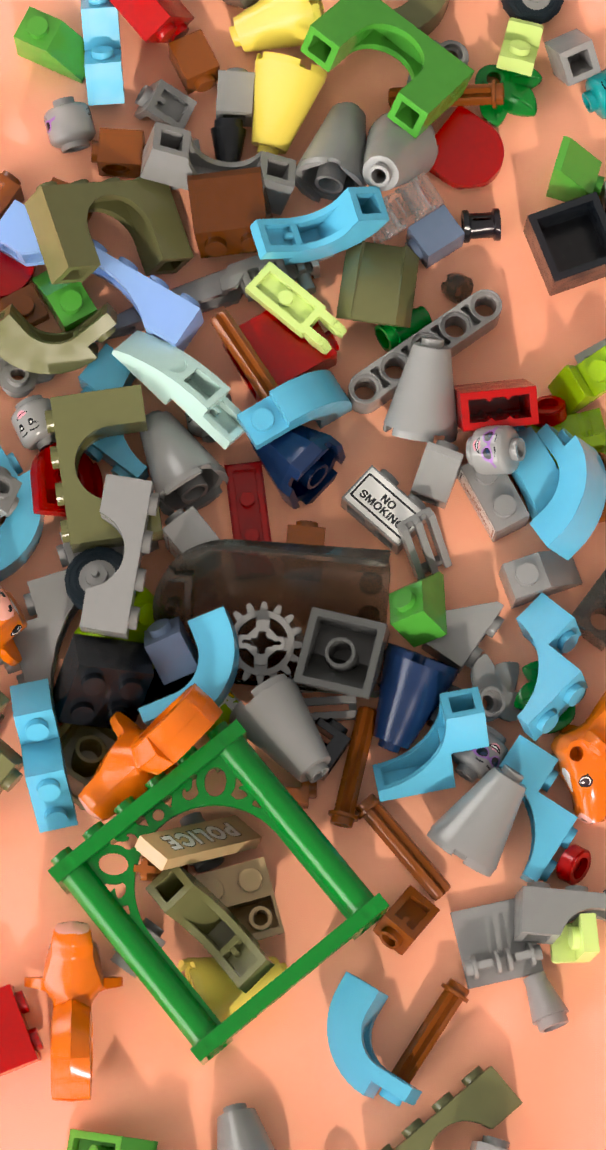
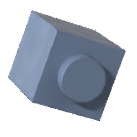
(435, 236)
(170, 649)

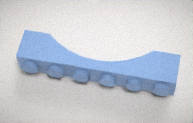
(161, 310)

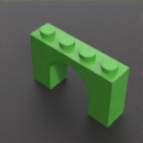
(371, 24)

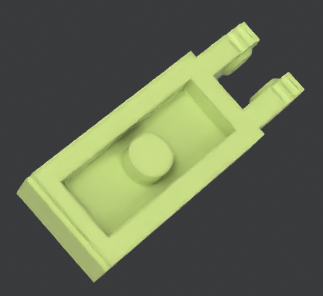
(293, 306)

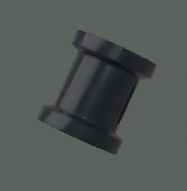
(481, 225)

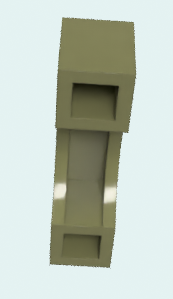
(483, 1101)

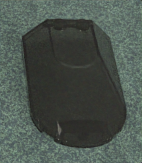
(281, 574)

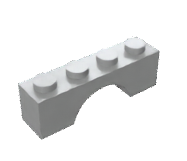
(173, 156)
(110, 605)
(545, 911)

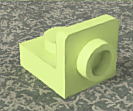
(520, 46)
(577, 941)

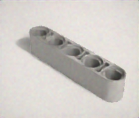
(461, 315)

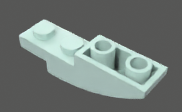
(181, 378)

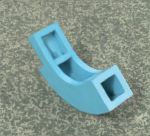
(325, 232)
(293, 403)
(537, 472)
(579, 496)
(21, 529)
(216, 662)
(350, 1042)

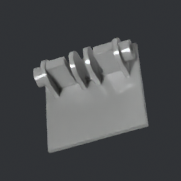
(489, 947)

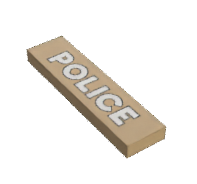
(197, 842)

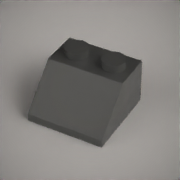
(342, 653)

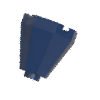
(301, 463)

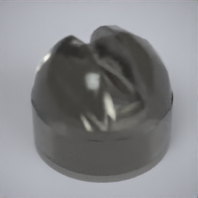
(457, 287)

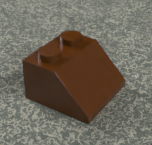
(224, 209)

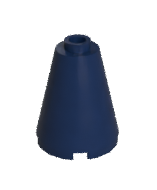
(408, 695)

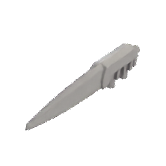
(225, 288)

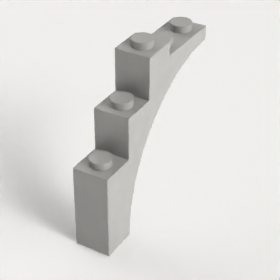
(44, 635)

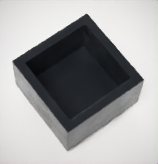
(569, 243)
(101, 679)

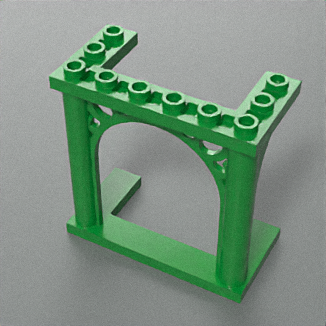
(80, 874)

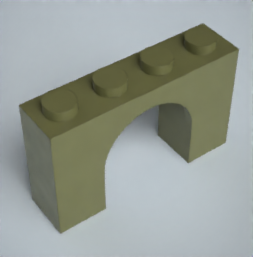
(139, 204)
(78, 424)

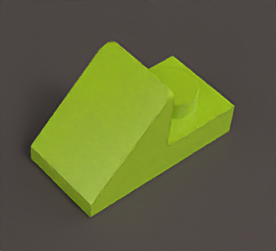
(581, 383)

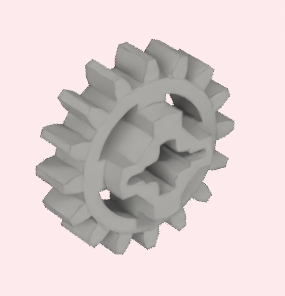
(263, 625)

